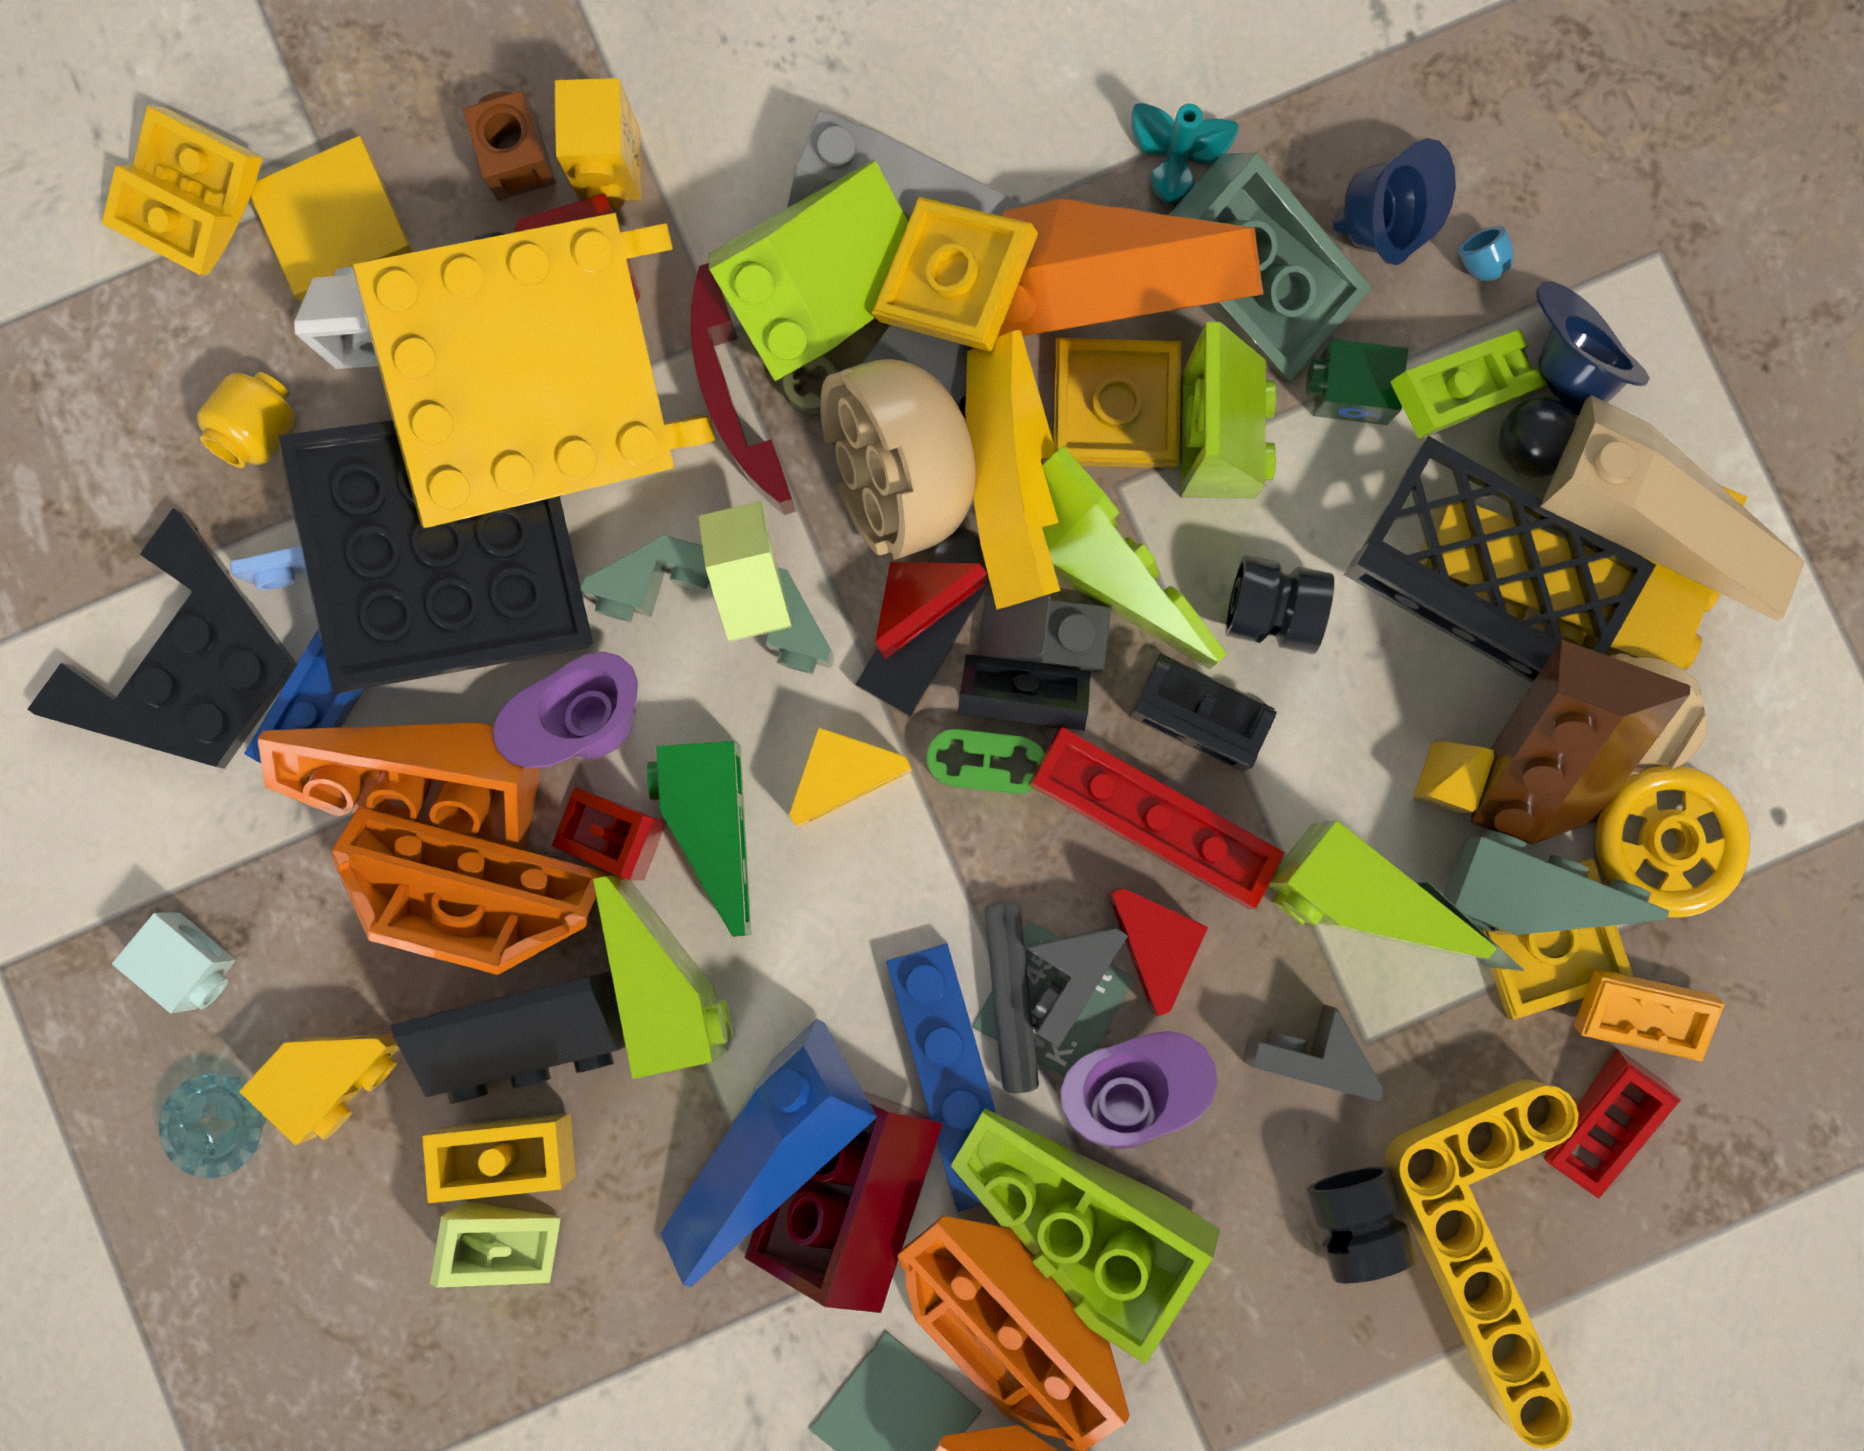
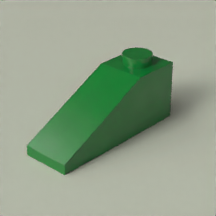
(704, 808)

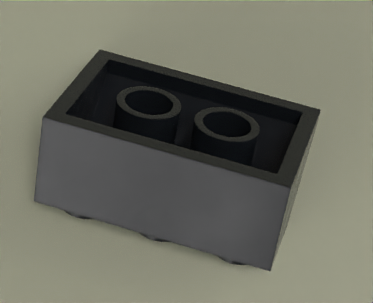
(513, 1038)

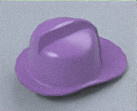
(571, 713)
(1139, 1089)

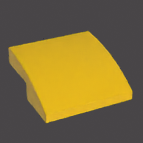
(182, 190)

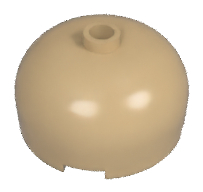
(899, 454)

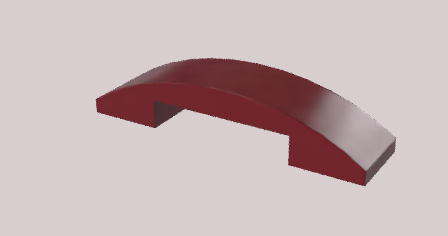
(711, 327)

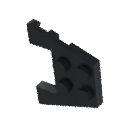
(202, 677)

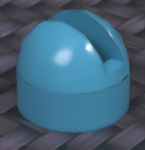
(1487, 253)

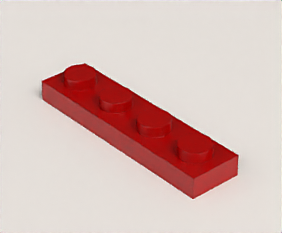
(1156, 818)

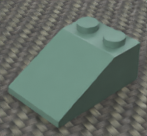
(1303, 272)

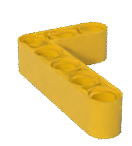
(1473, 1249)

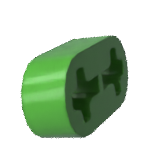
(988, 746)

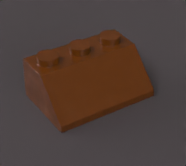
(1573, 742)

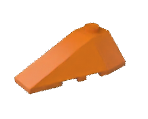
(1125, 264)

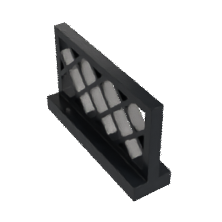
(1456, 608)

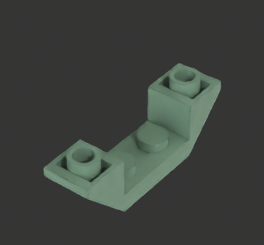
(636, 580)

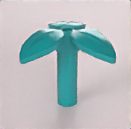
(1180, 140)

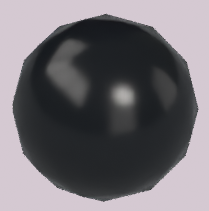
(1536, 435)

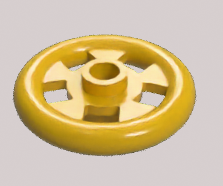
(1700, 796)

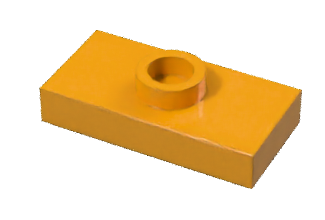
(1648, 1014)

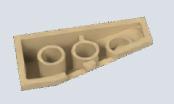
(1657, 502)

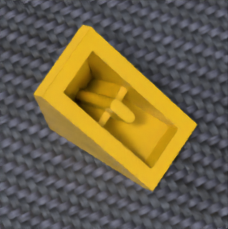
(842, 772)

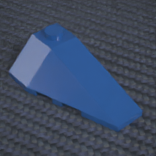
(781, 1136)

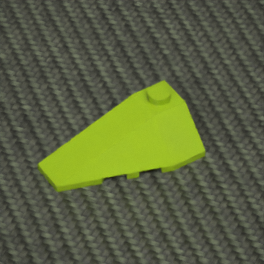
(1116, 570)

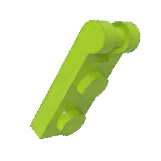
(1468, 383)

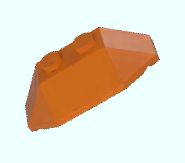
(458, 892)
(1013, 1331)

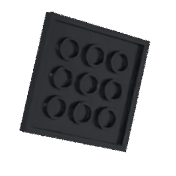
(414, 598)

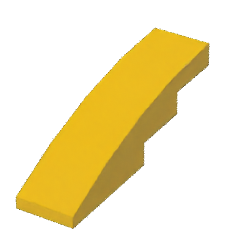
(1010, 485)

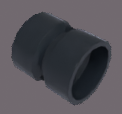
(1280, 604)
(1363, 1234)

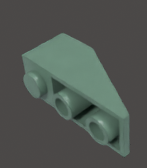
(1524, 895)

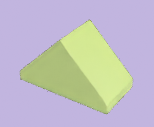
(743, 571)
(494, 1246)

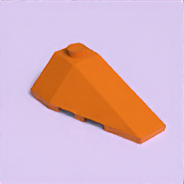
(415, 772)

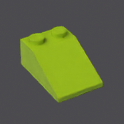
(812, 269)
(1225, 418)
(1350, 886)
(660, 992)

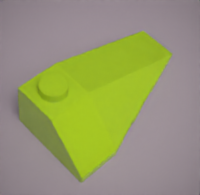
(1101, 1236)

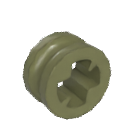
(810, 403)

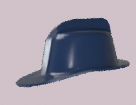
(1400, 201)
(1582, 350)

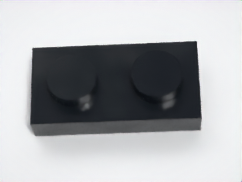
(1025, 692)

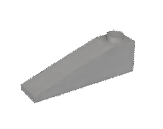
(841, 146)

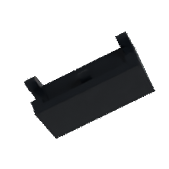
(1203, 714)

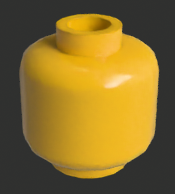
(245, 419)

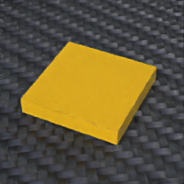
(328, 214)
(955, 273)
(1118, 402)
(1556, 963)

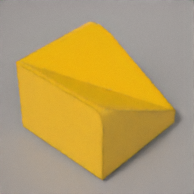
(1454, 776)

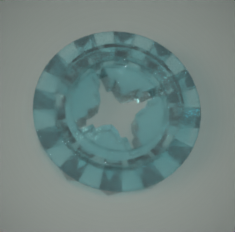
(194, 1149)

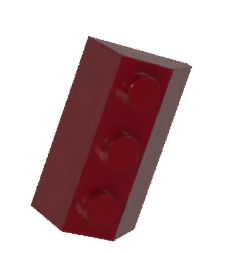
(852, 1217)

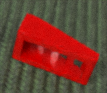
(1630, 1138)

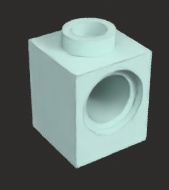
(175, 963)

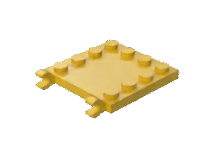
(520, 366)

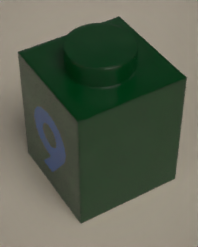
(1354, 381)

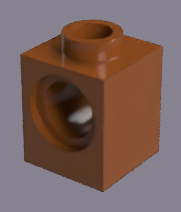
(511, 169)

